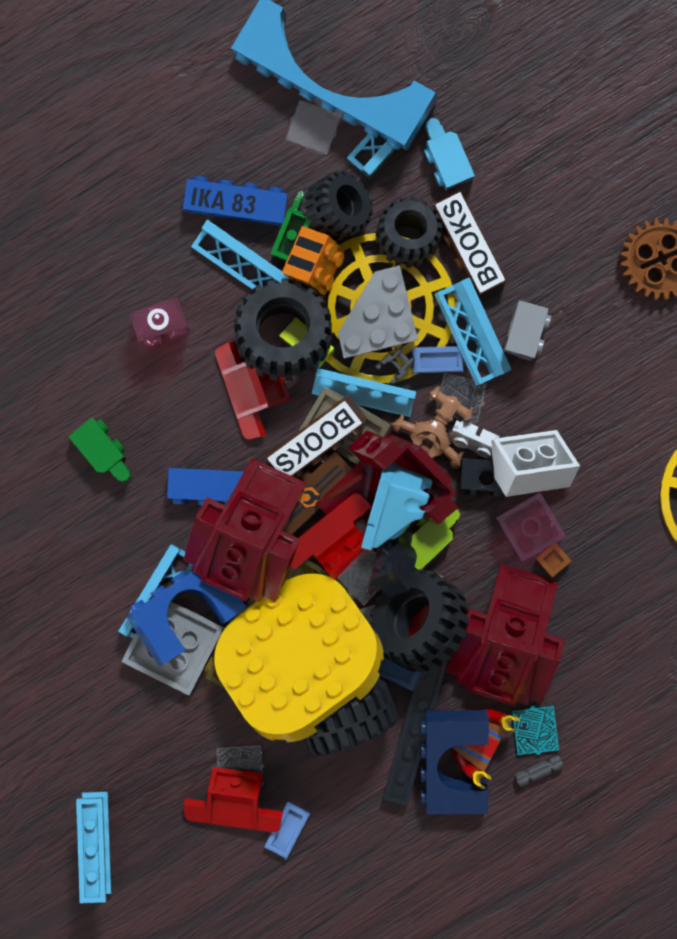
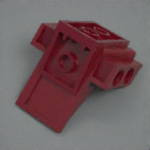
(376, 455)
(244, 542)
(508, 647)

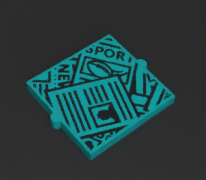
(535, 730)

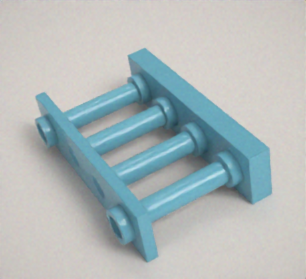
(93, 847)

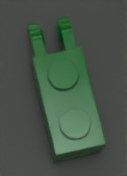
(290, 229)
(100, 449)

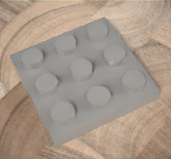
(198, 638)

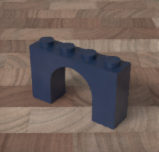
(442, 732)

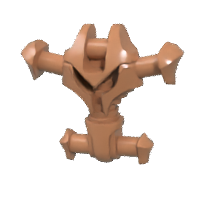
(432, 434)

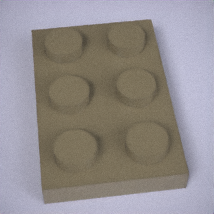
(373, 423)

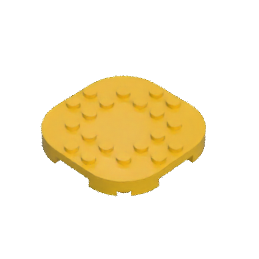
(298, 657)

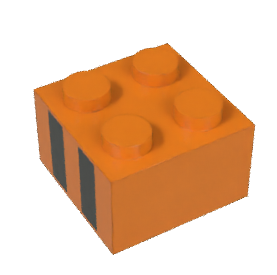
(314, 260)

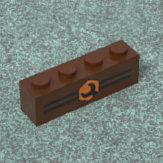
(319, 482)

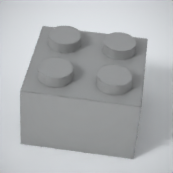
(526, 330)

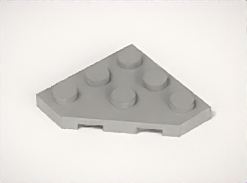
(379, 316)

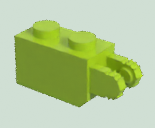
(432, 538)

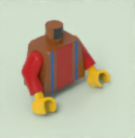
(475, 758)

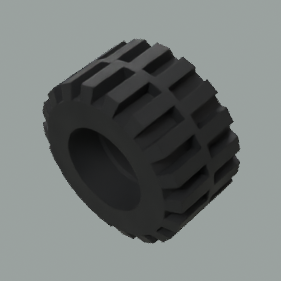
(338, 205)
(411, 214)

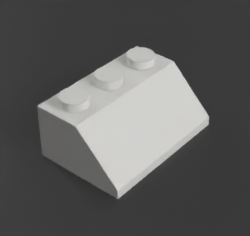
(533, 463)

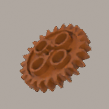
(651, 238)

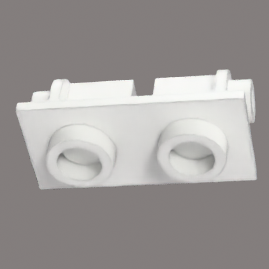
(464, 437)

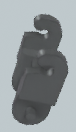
(390, 358)

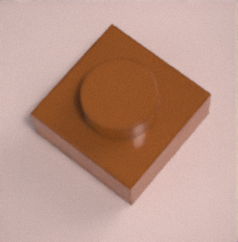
(553, 559)

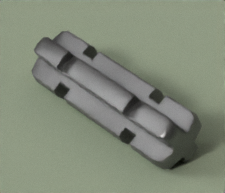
(539, 771)

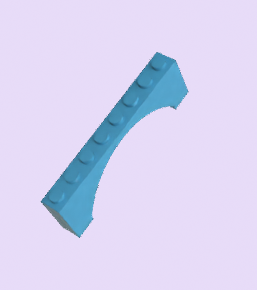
(391, 116)

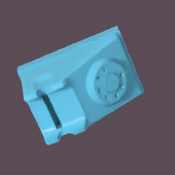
(395, 505)

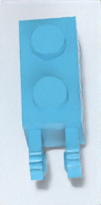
(447, 155)

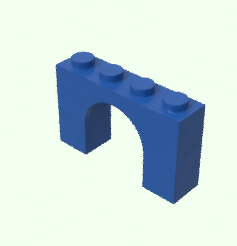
(151, 619)

